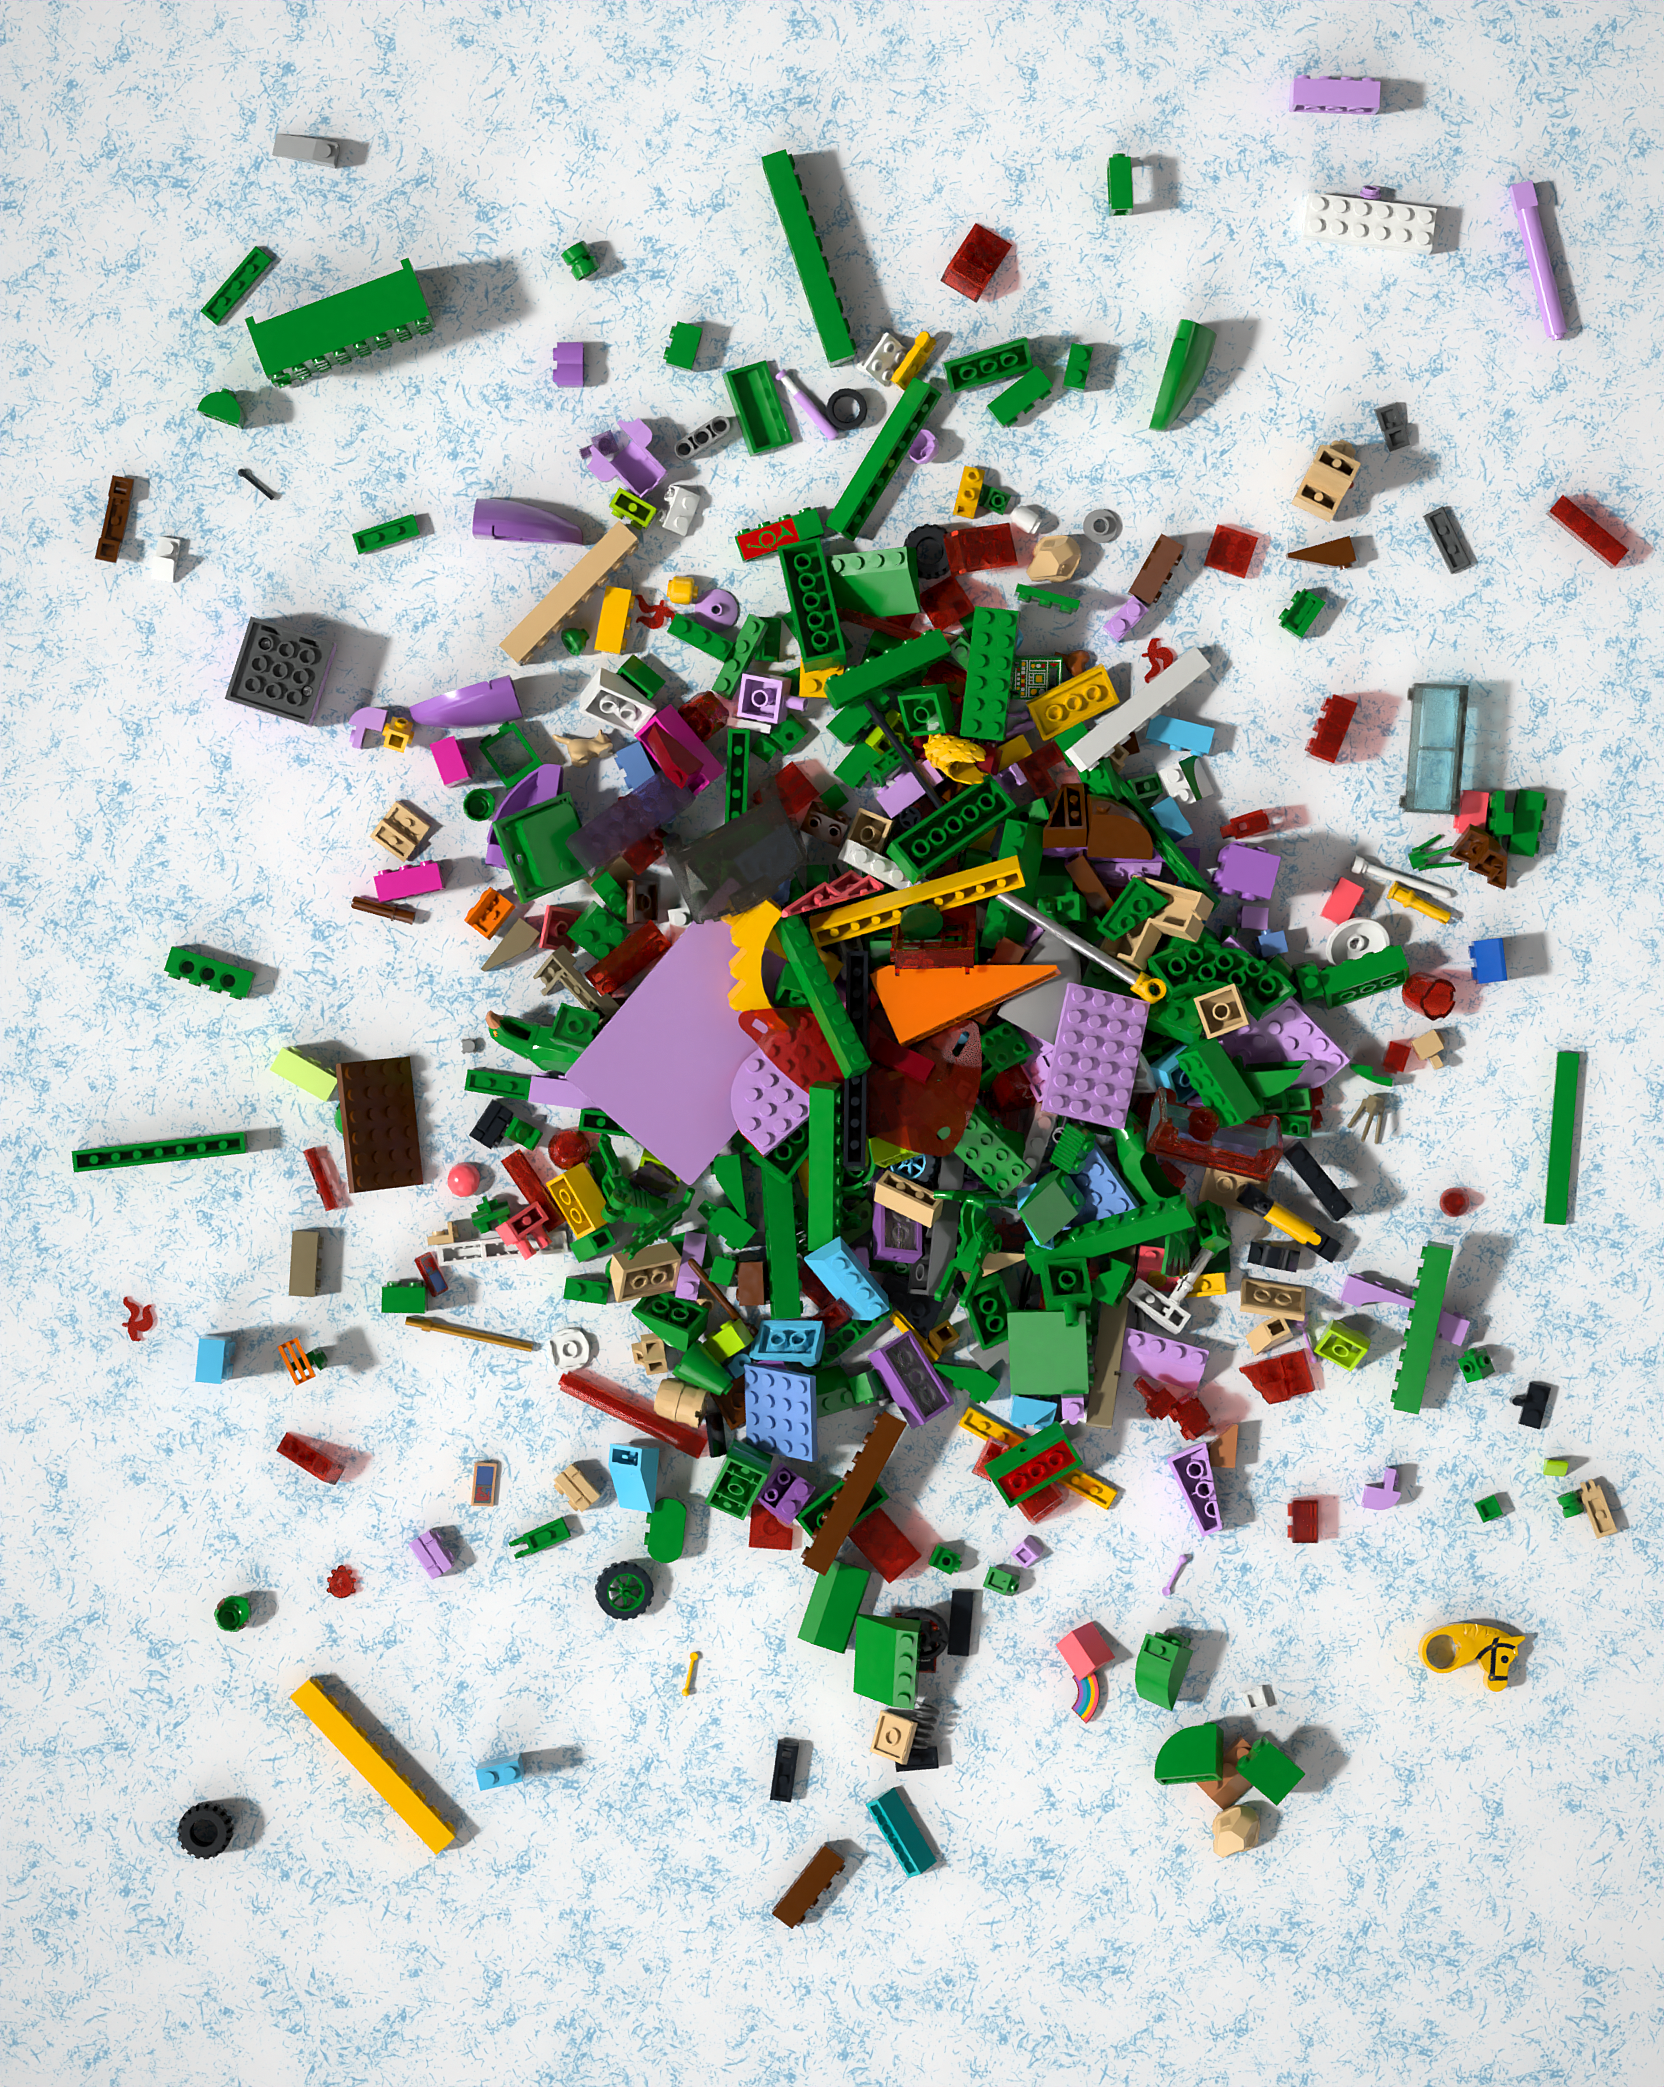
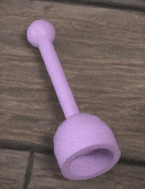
(1302, 1326)

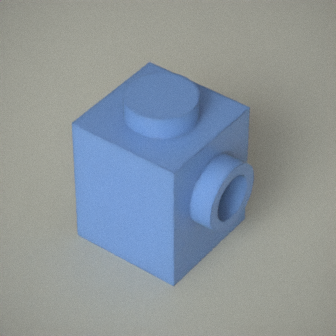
(1270, 943)

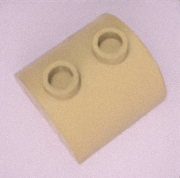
(1222, 1011)

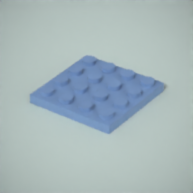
(1101, 1188)
(781, 1411)

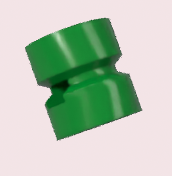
(580, 260)

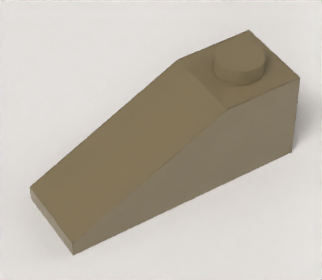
(517, 941)

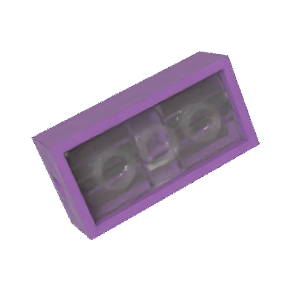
(894, 1235)
(910, 1379)

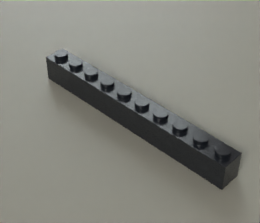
(858, 1088)

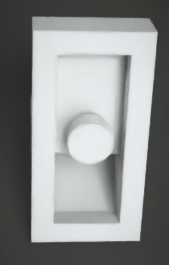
(165, 559)

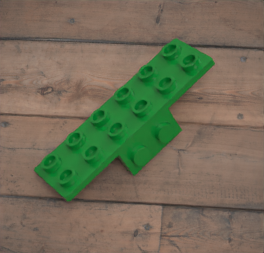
(988, 1154)

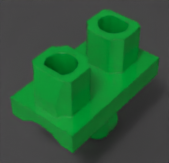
(1295, 1124)
(489, 1211)

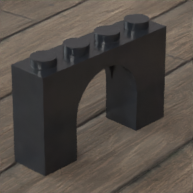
(1317, 1180)

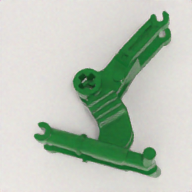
(630, 1204)
(977, 1238)

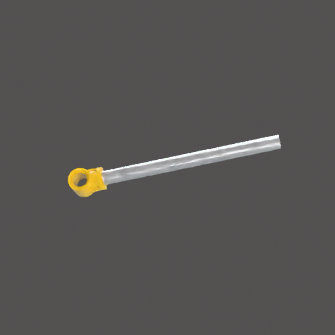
(1139, 982)

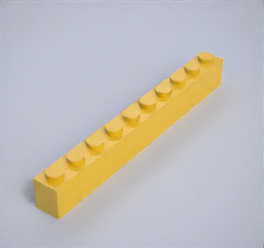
(941, 892)
(373, 1765)

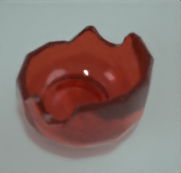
(1203, 1123)

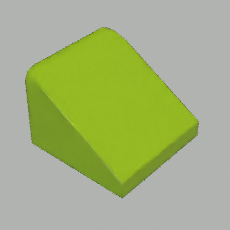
(1555, 1467)

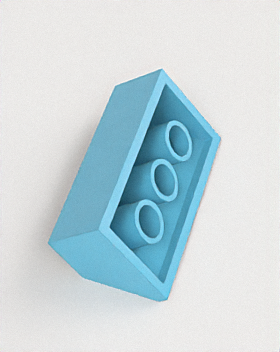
(848, 1279)

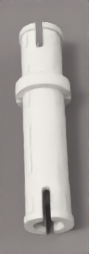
(1186, 1283)

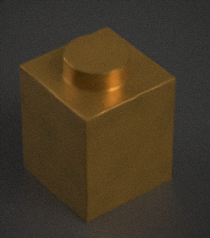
(943, 1337)

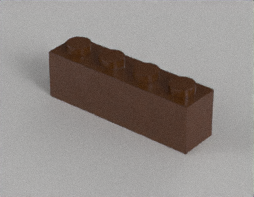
(808, 1886)

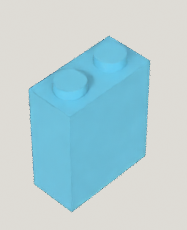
(500, 1772)

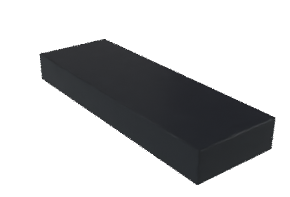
(960, 1623)

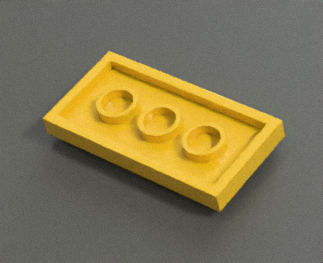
(1072, 702)

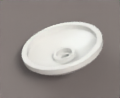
(1370, 938)

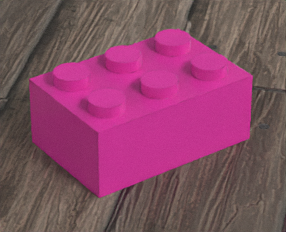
(451, 761)
(409, 881)

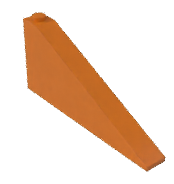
(935, 999)

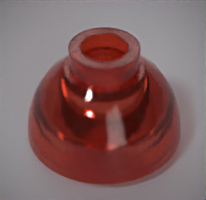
(1454, 1202)

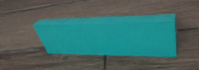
(901, 1833)

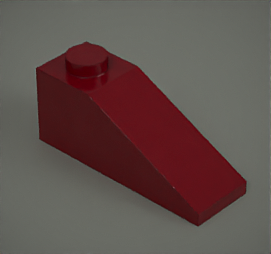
(674, 758)

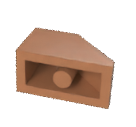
(1223, 1448)

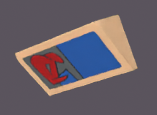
(483, 1484)

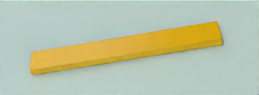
(1075, 1480)

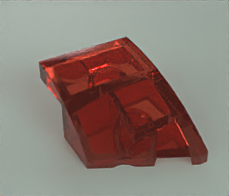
(1280, 1376)

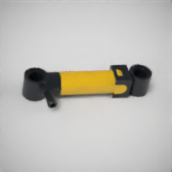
(1289, 1222)

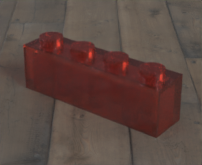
(1587, 531)

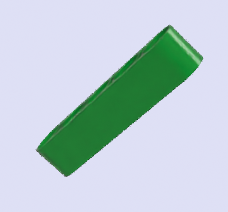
(843, 1344)

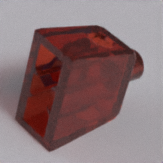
(1255, 821)

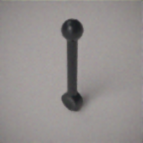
(242, 473)

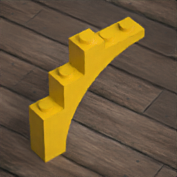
(750, 937)

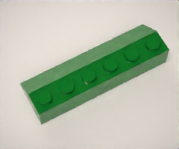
(1027, 843)

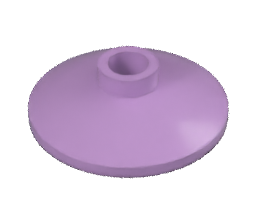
(720, 621)

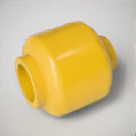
(682, 590)

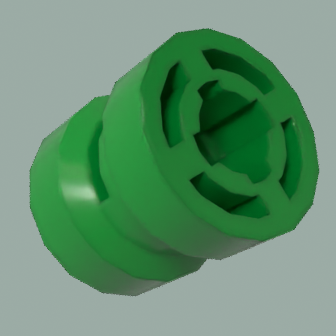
(1570, 1504)

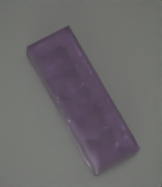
(628, 822)

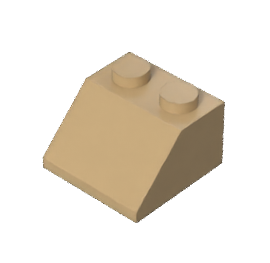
(870, 830)

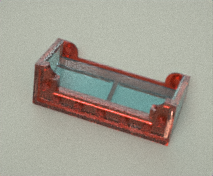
(1240, 1149)

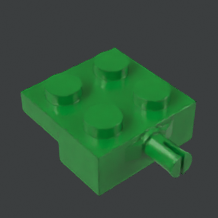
(1499, 823)

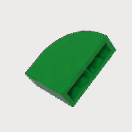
(1191, 1756)

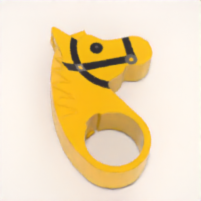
(1486, 1644)

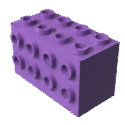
(1245, 872)

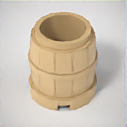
(681, 1402)

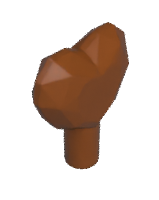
(1075, 661)

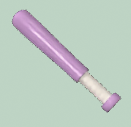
(810, 408)

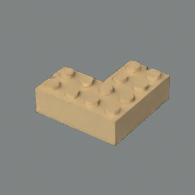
(1178, 918)

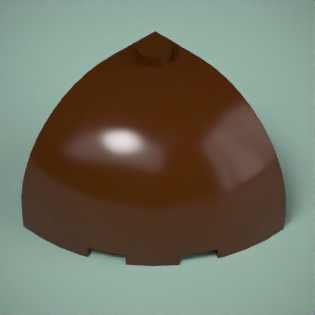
(1115, 830)

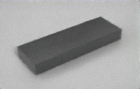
(1446, 540)

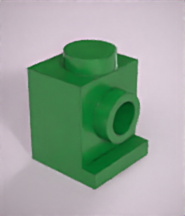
(941, 1552)

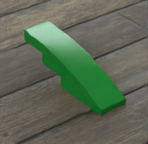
(1285, 1101)

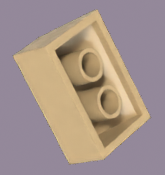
(647, 1274)

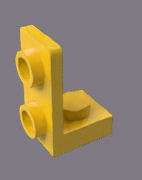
(968, 492)

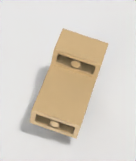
(1327, 479)

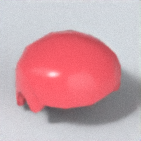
(463, 1179)

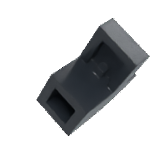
(1273, 1257)

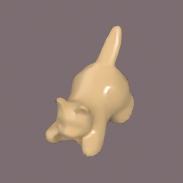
(584, 749)

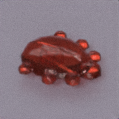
(341, 1583)

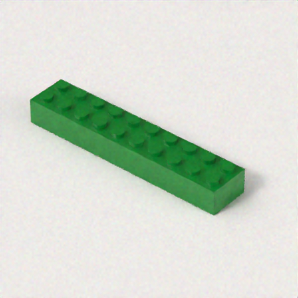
(807, 256)

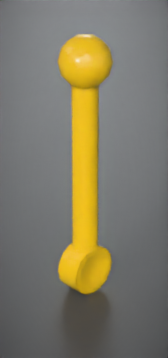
(693, 1656)

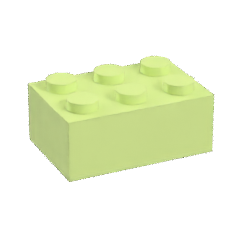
(306, 1073)

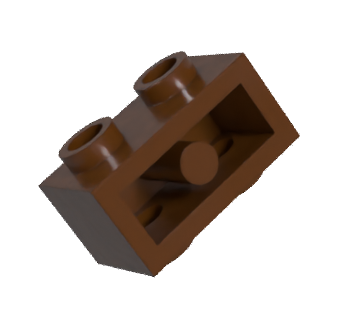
(825, 823)

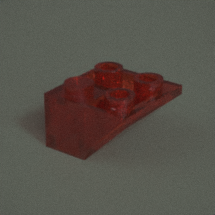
(946, 603)

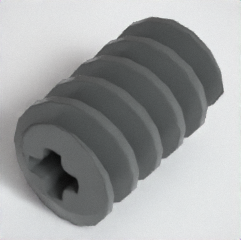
(924, 1719)

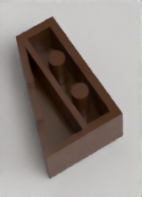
(1156, 570)
(1068, 819)

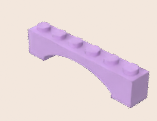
(1357, 1291)

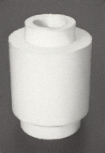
(1025, 519)

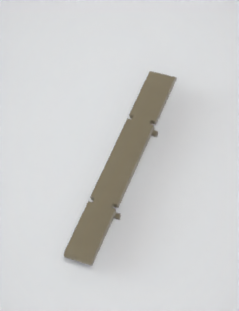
(1109, 1353)

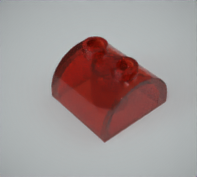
(644, 854)
(1041, 1503)

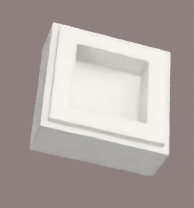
(1255, 1699)

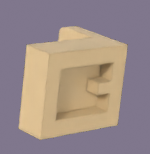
(440, 1238)

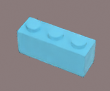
(1179, 735)

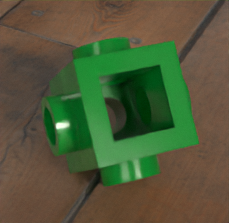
(1475, 1364)

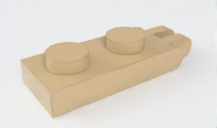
(1597, 1510)

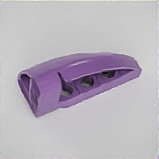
(522, 523)
(471, 706)
(534, 788)

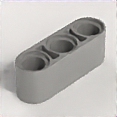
(707, 428)

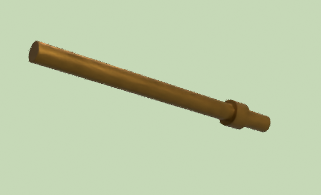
(428, 1325)

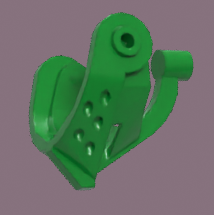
(852, 1220)

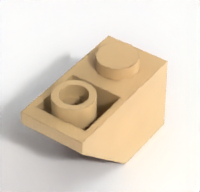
(1268, 1335)

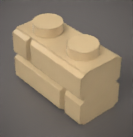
(576, 1487)

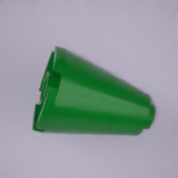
(703, 1370)

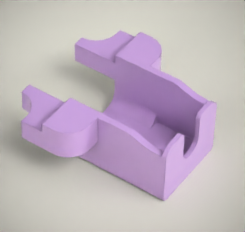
(634, 464)

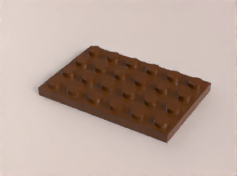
(379, 1124)

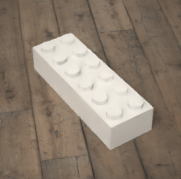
(1368, 223)

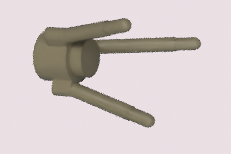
(1375, 1107)

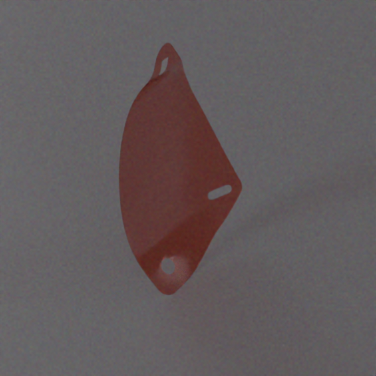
(899, 1109)

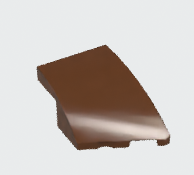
(1483, 855)

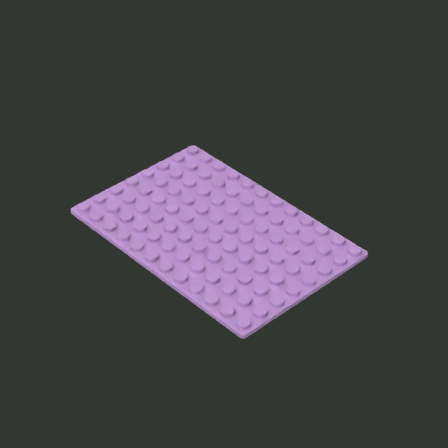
(675, 1050)

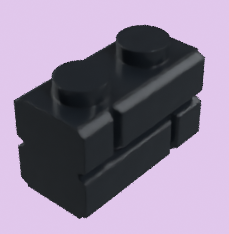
(492, 1124)

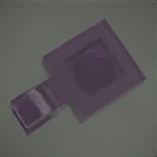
(603, 443)

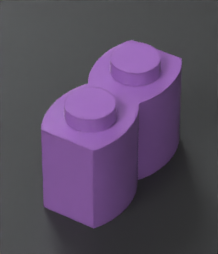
(569, 364)

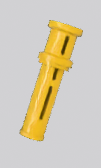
(1410, 899)

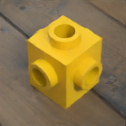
(398, 734)

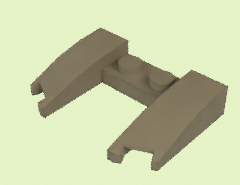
(560, 968)

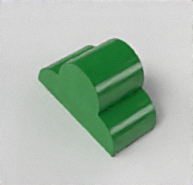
(739, 1479)

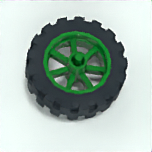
(640, 1602)

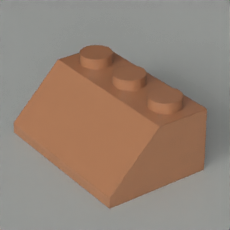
(1233, 1784)

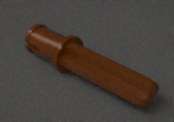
(383, 910)

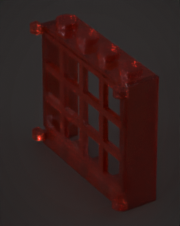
(939, 957)

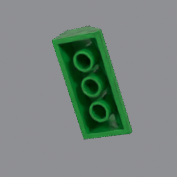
(987, 364)
(1364, 976)

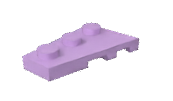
(1121, 873)

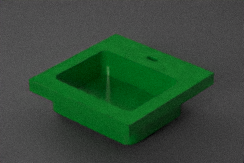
(539, 842)

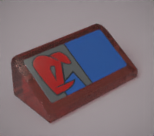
(431, 1274)

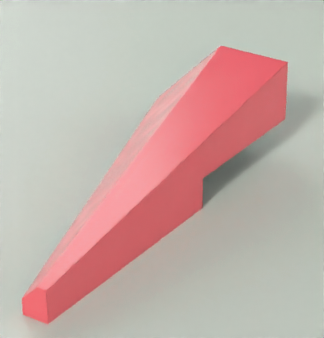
(843, 888)

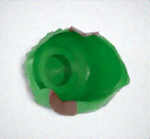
(233, 1613)

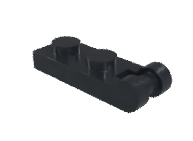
(784, 1772)

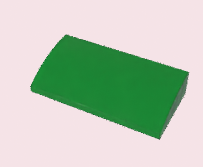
(757, 408)

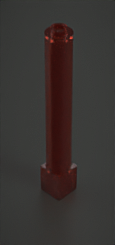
(633, 1414)

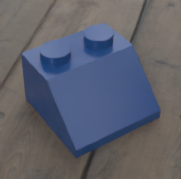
(1488, 961)

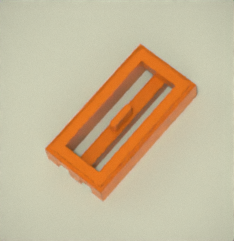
(294, 1376)

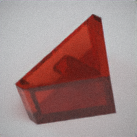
(991, 1449)

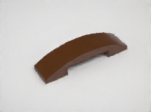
(115, 519)

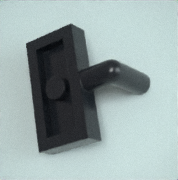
(1533, 1405)

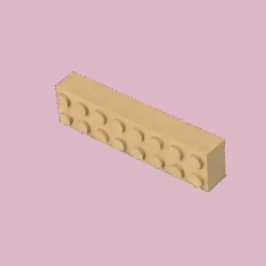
(569, 593)

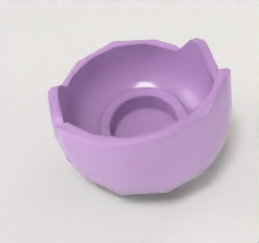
(924, 447)

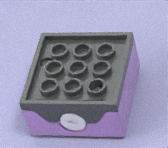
(281, 671)

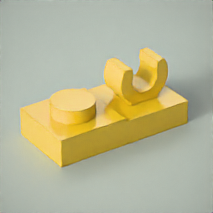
(1209, 1285)

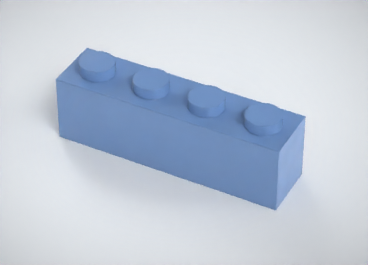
(635, 765)

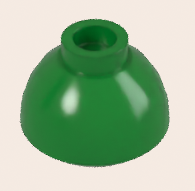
(574, 640)

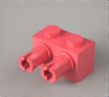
(526, 1221)

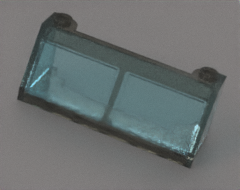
(1435, 749)

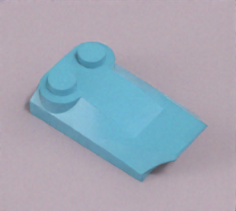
(789, 1341)

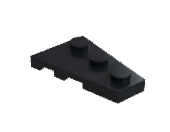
(916, 1308)

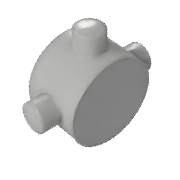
(468, 1046)

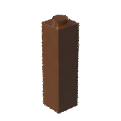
(1090, 883)

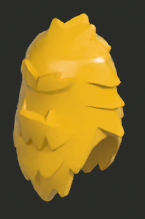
(955, 757)

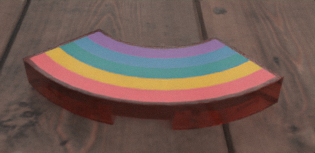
(1087, 1697)

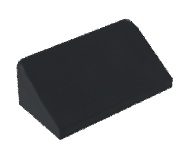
(716, 1434)

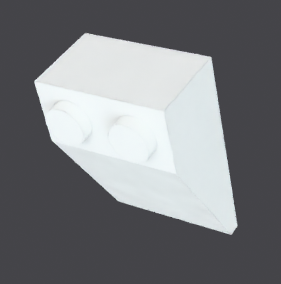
(615, 702)

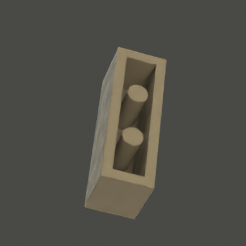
(305, 1263)

